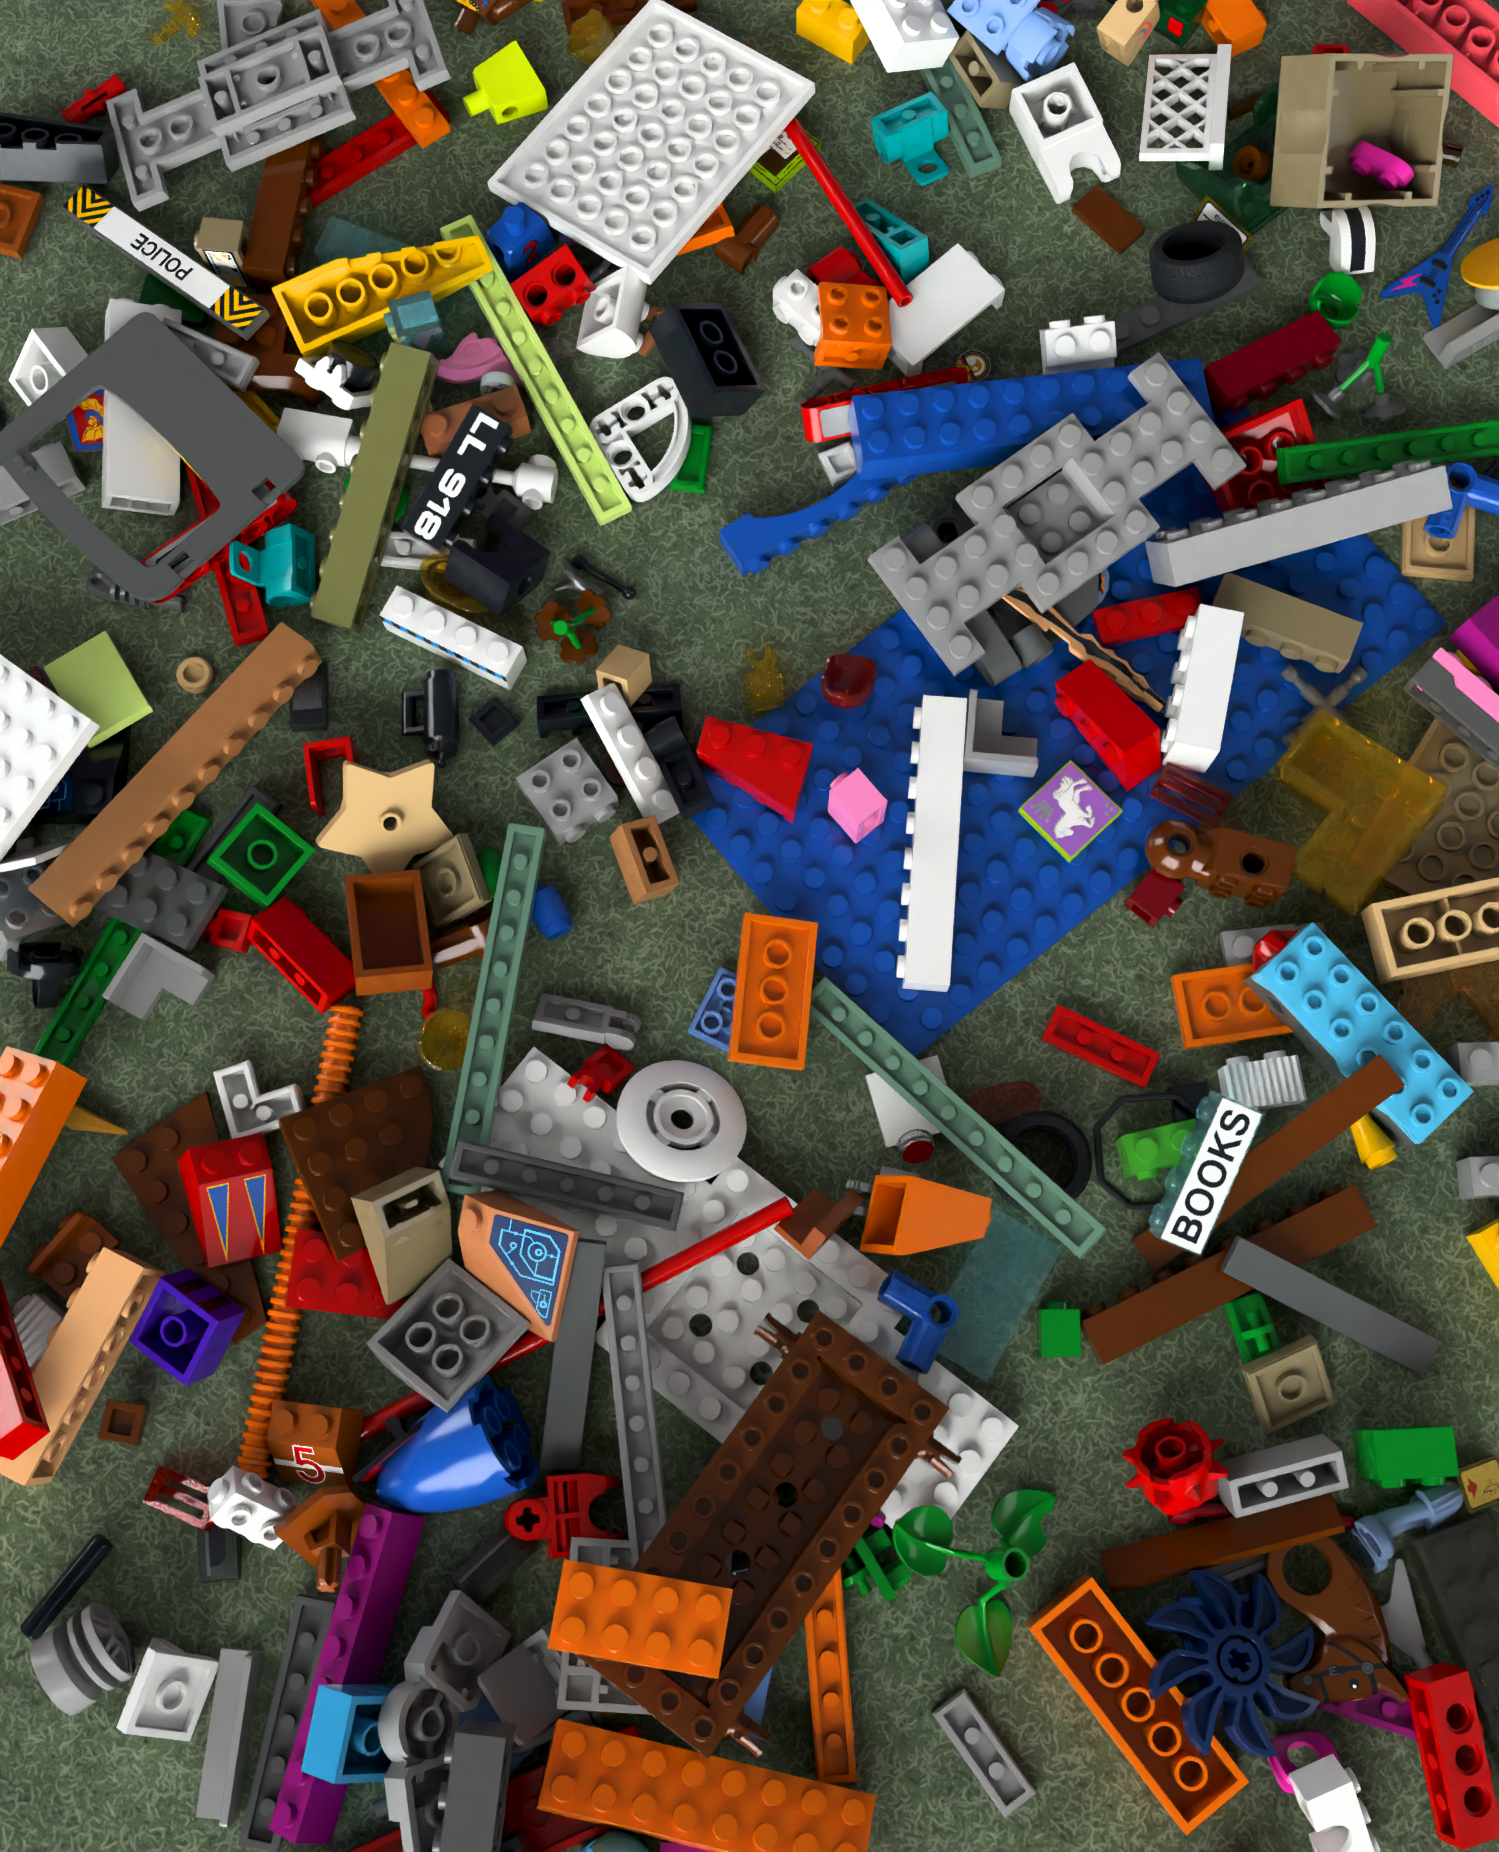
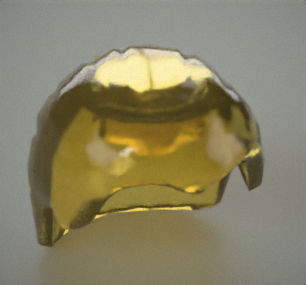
(590, 37)
(444, 1039)

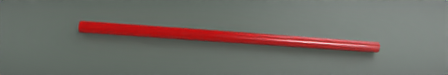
(650, 1278)

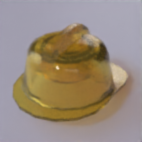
(443, 592)

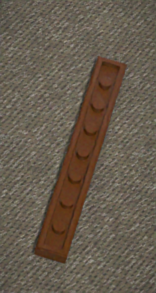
(1293, 1145)

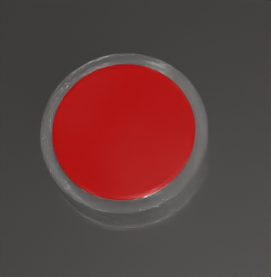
(916, 1147)

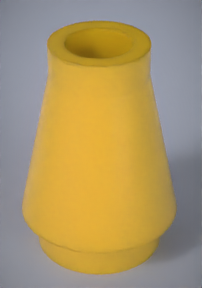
(1372, 1143)

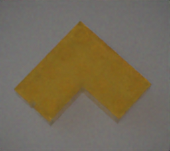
(1372, 806)

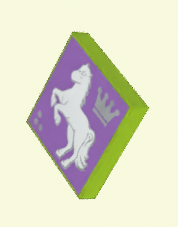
(1070, 811)

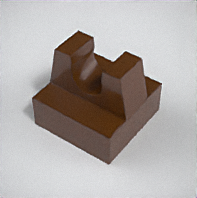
(123, 1422)

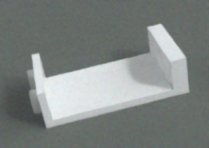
(943, 303)

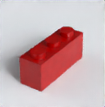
(303, 954)

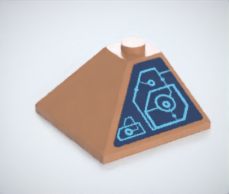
(519, 1256)

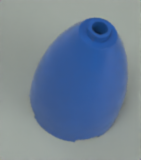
(462, 1456)

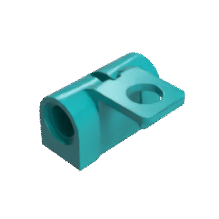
(910, 134)
(282, 568)

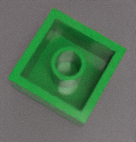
(260, 856)
(1408, 1452)

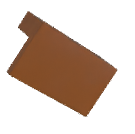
(816, 1220)

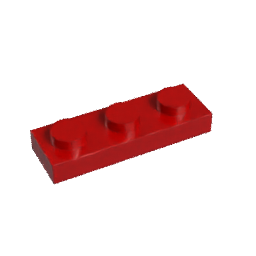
(1145, 617)
(1100, 1046)

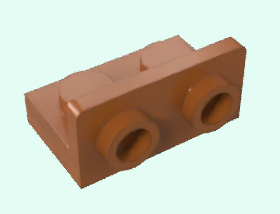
(66, 1257)

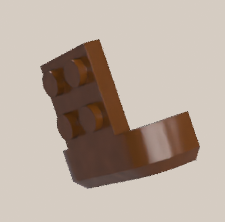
(270, 348)

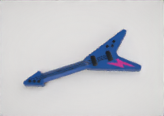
(1432, 275)

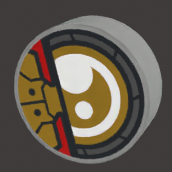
(977, 365)

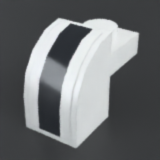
(1350, 239)

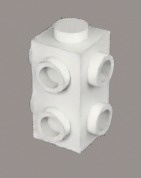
(797, 304)
(249, 1505)

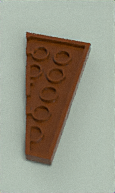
(156, 1180)

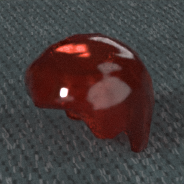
(848, 680)

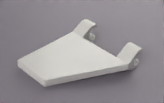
(28, 855)

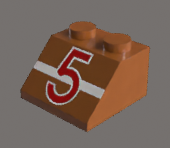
(315, 1442)

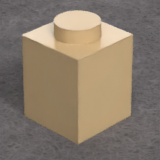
(629, 671)

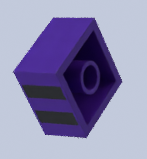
(187, 1326)

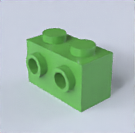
(1152, 1149)

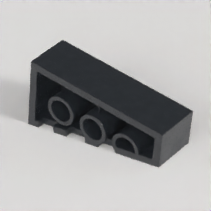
(55, 151)

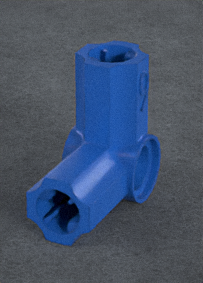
(1475, 491)
(924, 1334)

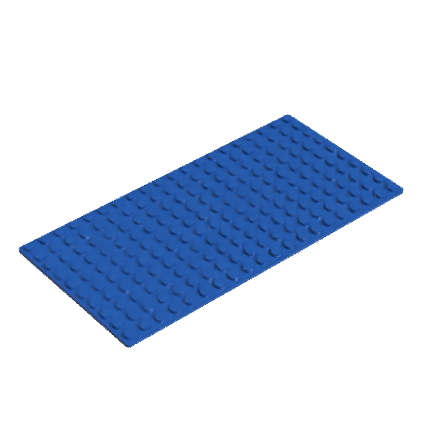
(1010, 882)

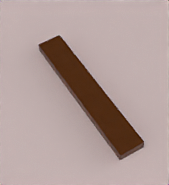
(1220, 1542)

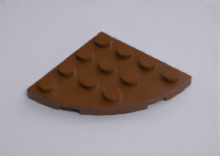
(357, 1145)

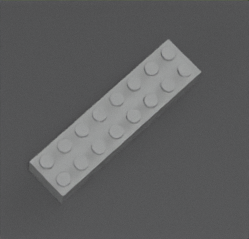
(1298, 523)

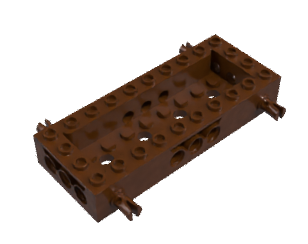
(788, 1548)

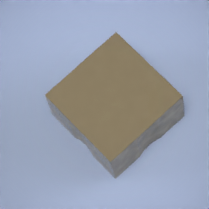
(1350, 98)

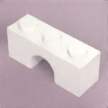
(1332, 1807)

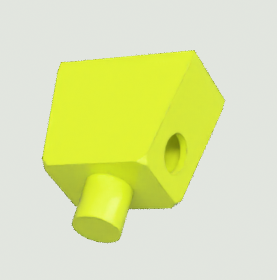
(506, 87)

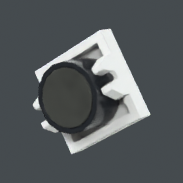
(342, 373)

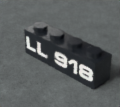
(458, 479)

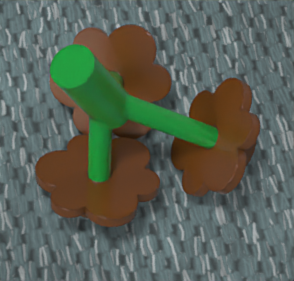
(555, 623)

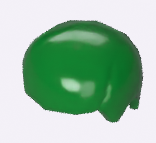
(1339, 294)

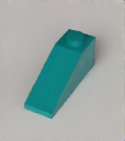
(901, 242)

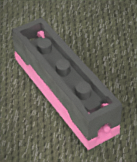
(1459, 702)

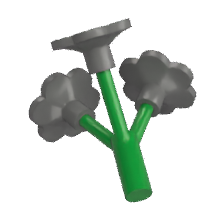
(1361, 371)

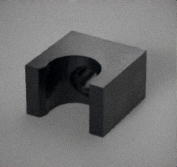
(501, 569)

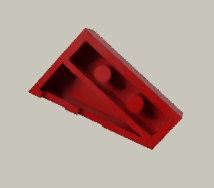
(1110, 723)
(758, 762)

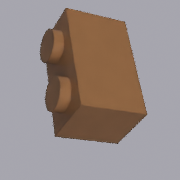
(644, 859)

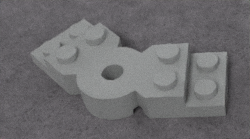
(425, 1709)

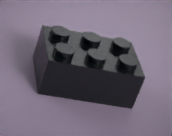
(706, 359)

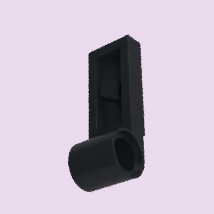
(679, 767)

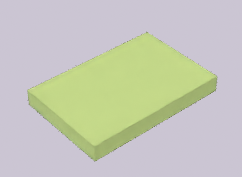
(99, 686)

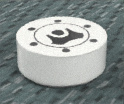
(495, 381)

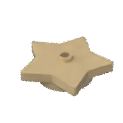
(372, 798)

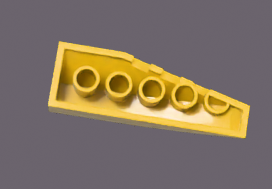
(351, 295)

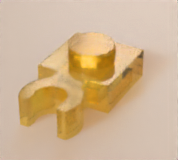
(764, 685)

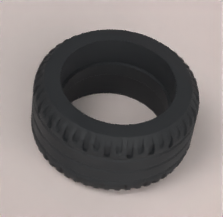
(1196, 262)
(1064, 1130)

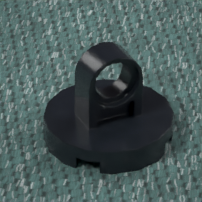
(45, 965)

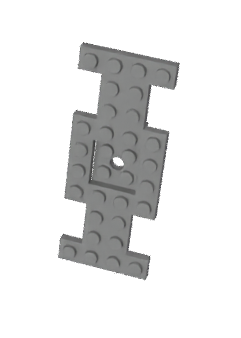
(235, 93)

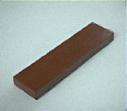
(617, 11)

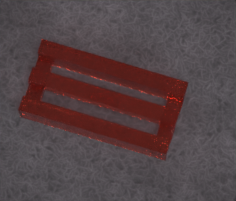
(1197, 783)
(157, 1486)

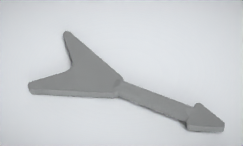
(1402, 1617)

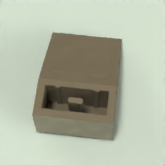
(405, 1229)

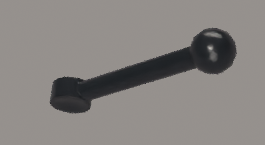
(580, 562)

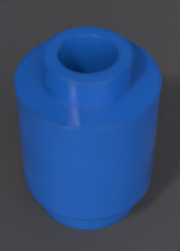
(550, 912)

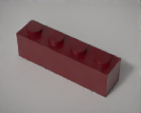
(1270, 363)

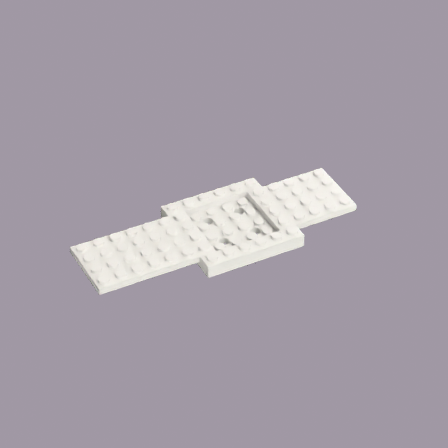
(712, 1373)

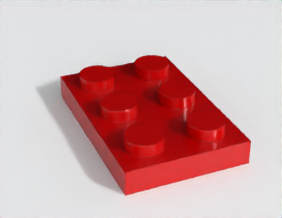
(334, 1287)

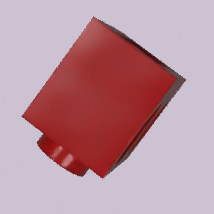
(549, 278)

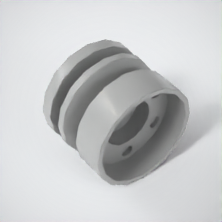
(83, 1659)

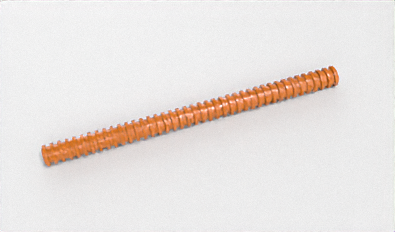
(284, 1319)

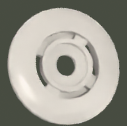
(647, 1127)

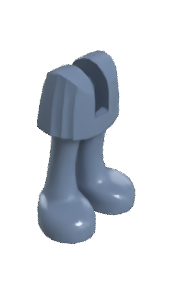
(1427, 1508)

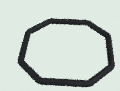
(1098, 1143)

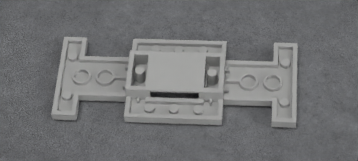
(1066, 525)

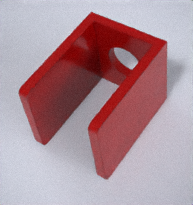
(315, 752)

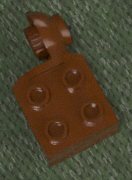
(1223, 861)

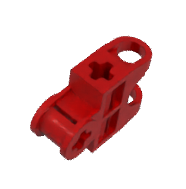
(561, 1511)

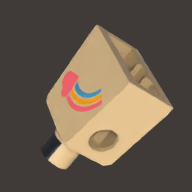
(1127, 28)

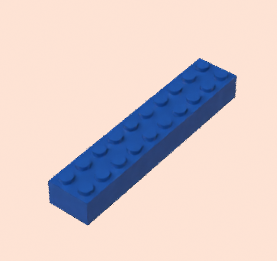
(992, 419)

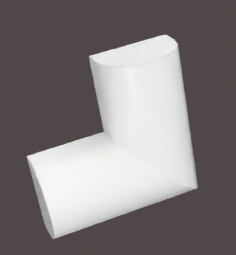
(246, 1108)

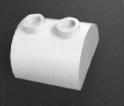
(614, 316)

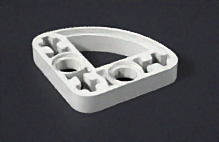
(620, 437)

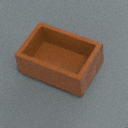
(388, 932)

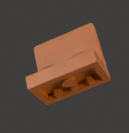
(853, 326)

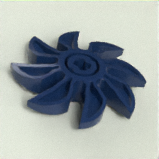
(1226, 1683)

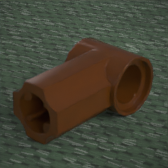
(748, 239)
(462, 941)

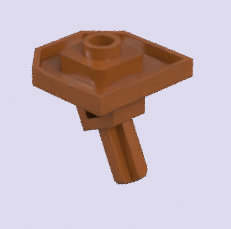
(324, 1531)

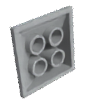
(447, 1335)

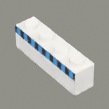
(453, 637)

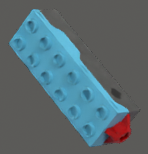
(1349, 1024)

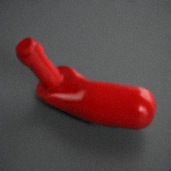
(430, 1000)

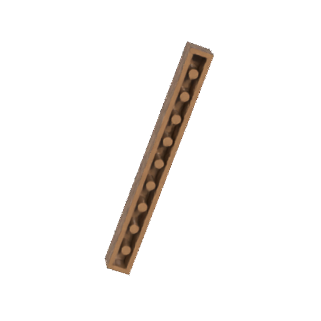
(176, 775)

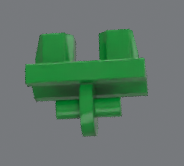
(1251, 1327)
(887, 1579)

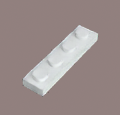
(630, 753)

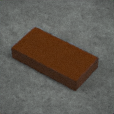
(1108, 219)

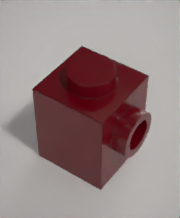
(1155, 897)

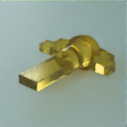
(184, 15)

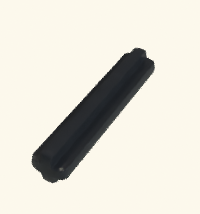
(66, 1587)

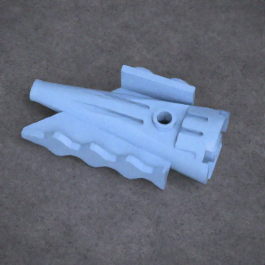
(1028, 34)

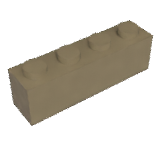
(1289, 623)

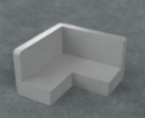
(989, 750)
(152, 970)

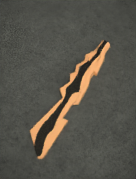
(1086, 647)

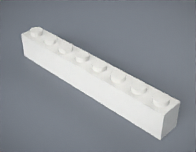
(934, 844)

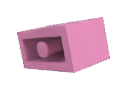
(856, 804)

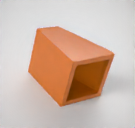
(921, 1215)

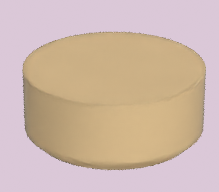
(195, 675)

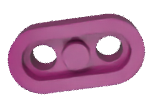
(1385, 167)

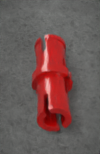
(111, 87)

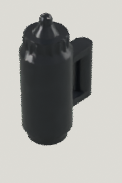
(440, 715)

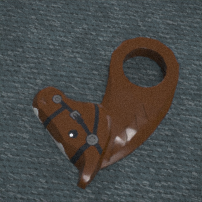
(1355, 1646)

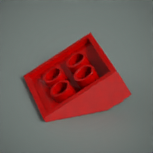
(1256, 444)

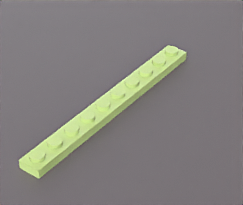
(544, 385)

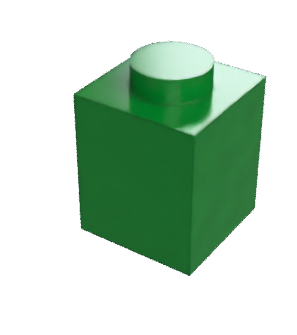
(1058, 1331)

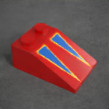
(232, 1199)

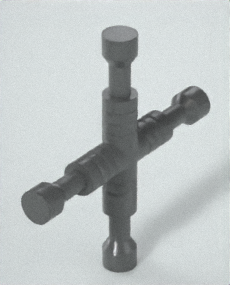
(826, 378)
(1318, 701)

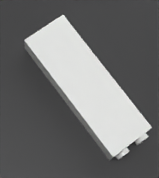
(137, 463)

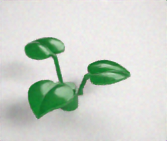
(922, 1544)

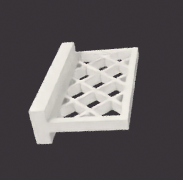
(1213, 115)

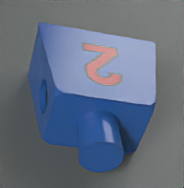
(519, 240)

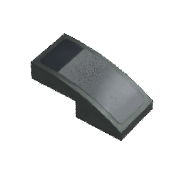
(309, 703)

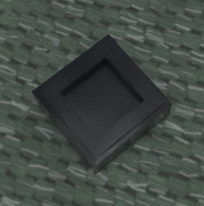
(494, 721)

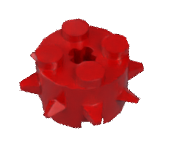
(1175, 1465)

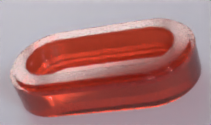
(1005, 1101)

